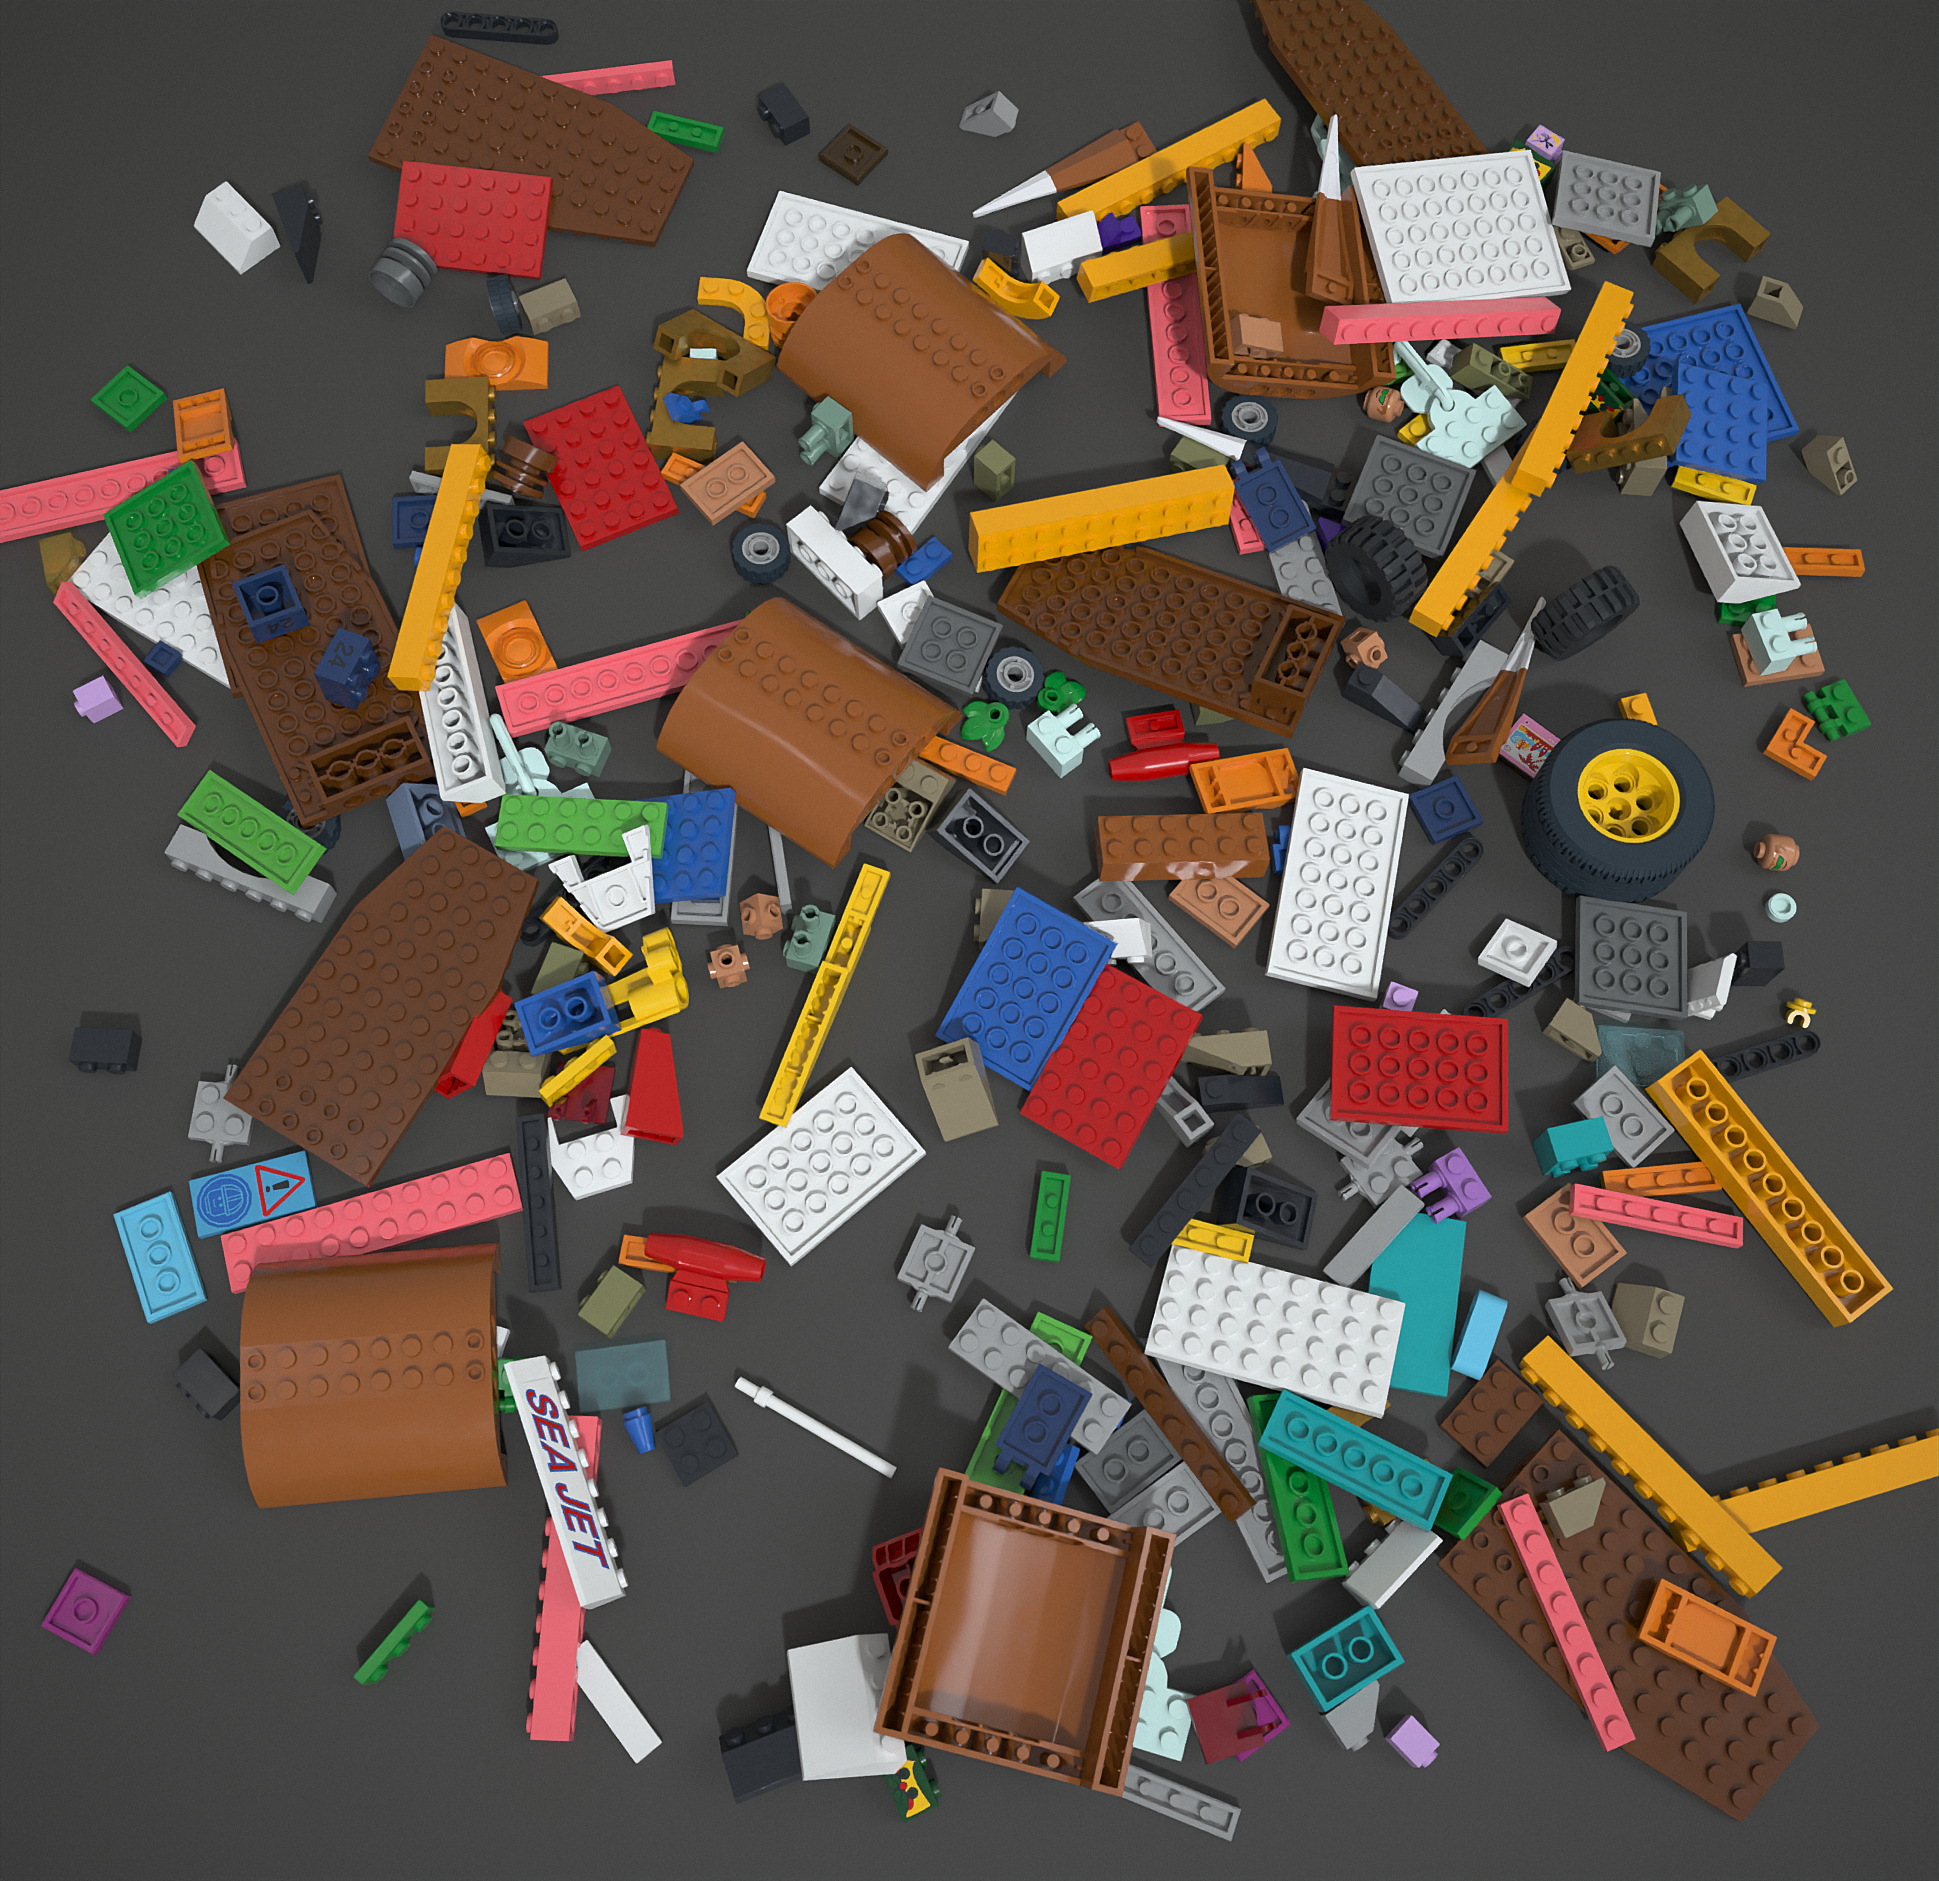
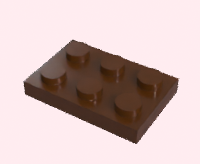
(1491, 1414)

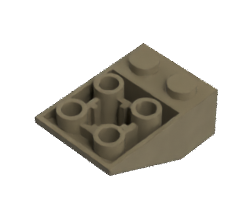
(1642, 476)
(911, 804)
(1230, 1053)
(510, 1066)
(957, 1088)

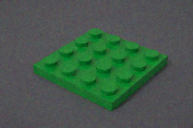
(166, 529)

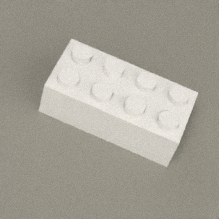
(835, 562)

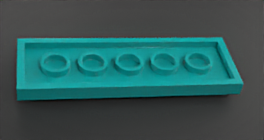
(1355, 1460)

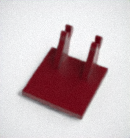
(588, 1100)
(1227, 1721)

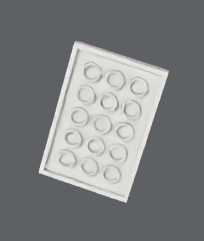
(821, 1167)

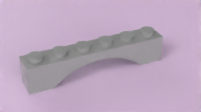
(1428, 756)
(197, 852)
(1183, 1114)

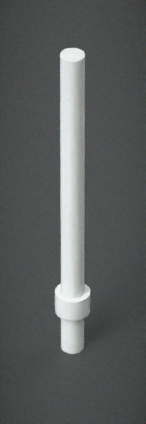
(765, 1397)

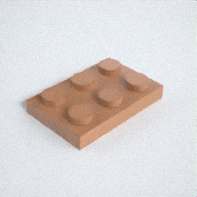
(727, 483)
(1801, 667)
(1220, 906)
(1577, 1243)

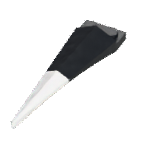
(1315, 480)

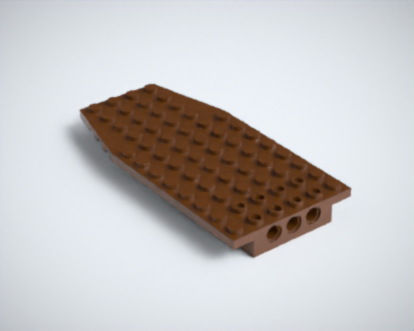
(1363, 72)
(491, 116)
(1179, 630)
(322, 750)
(388, 1005)
(1683, 1721)

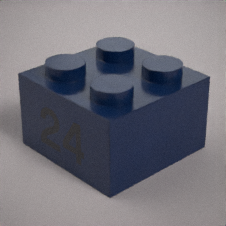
(270, 603)
(347, 669)

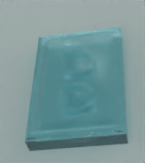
(623, 1376)

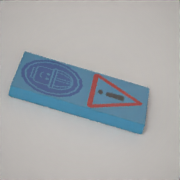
(253, 1194)

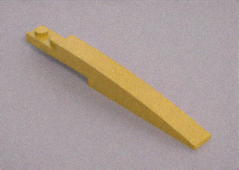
(825, 996)

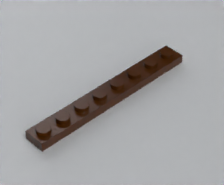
(1170, 1415)

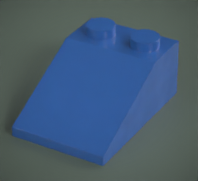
(568, 1015)

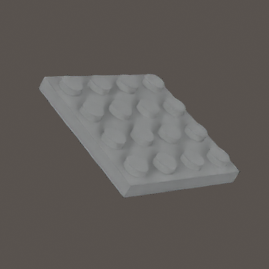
(1606, 198)

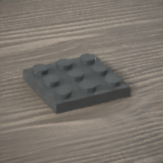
(950, 646)

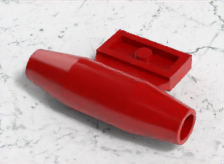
(1159, 749)
(703, 1272)

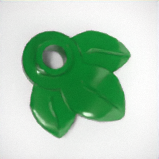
(1061, 692)
(982, 726)

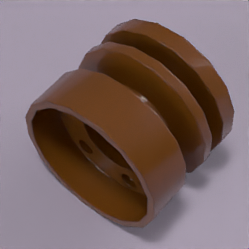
(524, 467)
(884, 542)

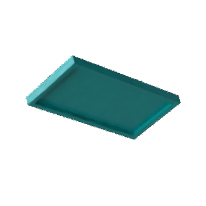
(1424, 1273)

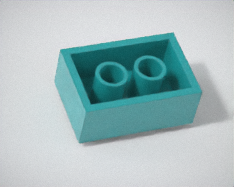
(1345, 1658)

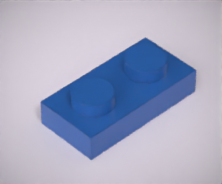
(924, 562)
(1053, 1487)

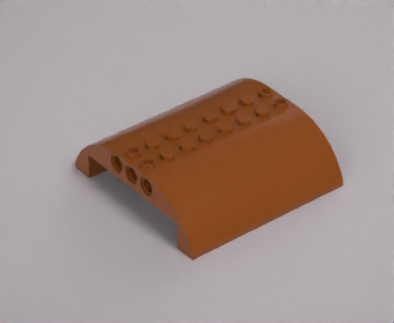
(1254, 263)
(912, 354)
(801, 726)
(371, 1376)
(1026, 1634)

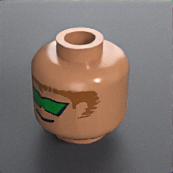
(1383, 404)
(1776, 852)

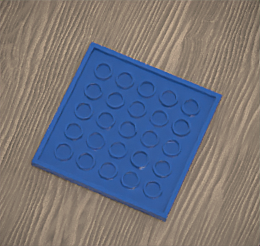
(1717, 342)

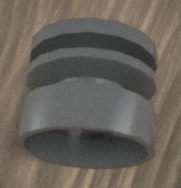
(403, 272)

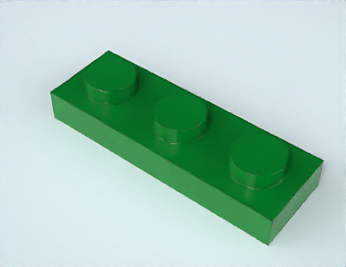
(686, 131)
(1050, 1217)
(395, 1643)

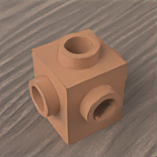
(1364, 647)
(761, 916)
(731, 974)

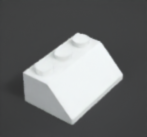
(235, 228)
(1060, 248)
(1132, 938)
(1389, 1562)

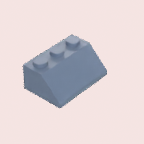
(419, 814)

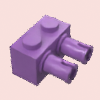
(1457, 1182)

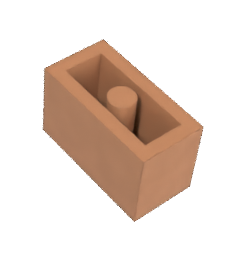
(1256, 337)

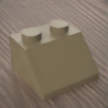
(1647, 1317)

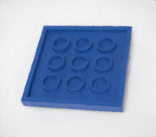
(1725, 426)
(694, 846)

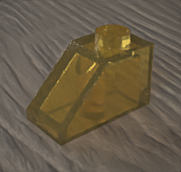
(61, 558)

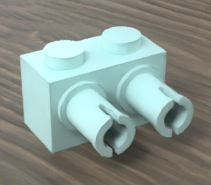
(1770, 643)
(1055, 744)

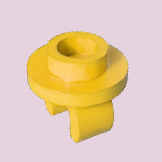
(1802, 1008)

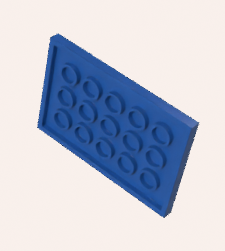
(1027, 987)

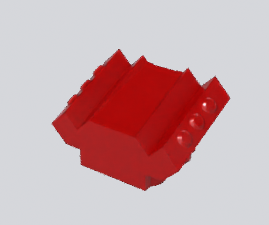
(893, 1571)

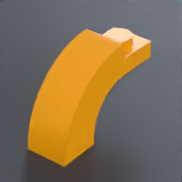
(1019, 298)
(579, 934)

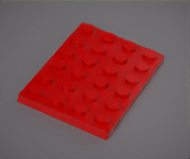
(475, 218)
(603, 468)
(1112, 1066)
(1419, 1069)

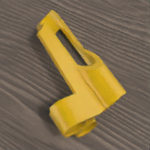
(652, 991)

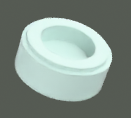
(1780, 907)

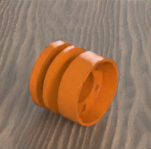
(784, 308)

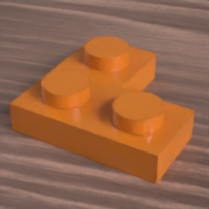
(1790, 750)

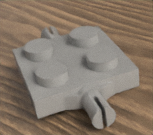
(217, 1119)
(1385, 1175)
(936, 1263)
(1585, 1323)

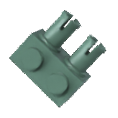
(1684, 208)
(829, 431)
(577, 749)
(810, 939)

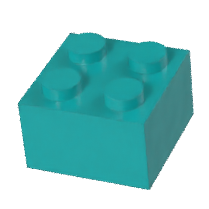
(1573, 1146)

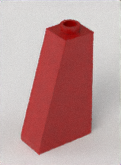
(473, 1049)
(652, 1094)

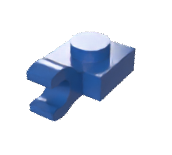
(683, 410)
(1279, 849)

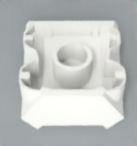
(1709, 986)

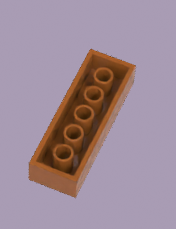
(1181, 847)

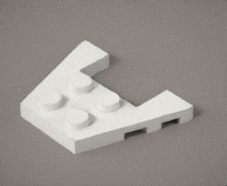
(617, 895)
(595, 1161)

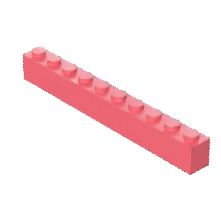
(1439, 320)
(560, 1623)

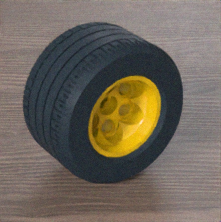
(1576, 836)

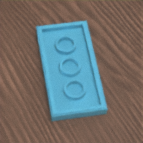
(160, 1257)

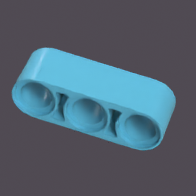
(1478, 1334)

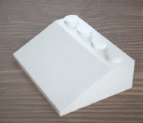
(1738, 551)
(836, 1706)

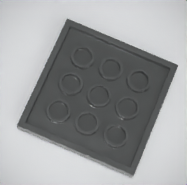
(1413, 492)
(1631, 958)

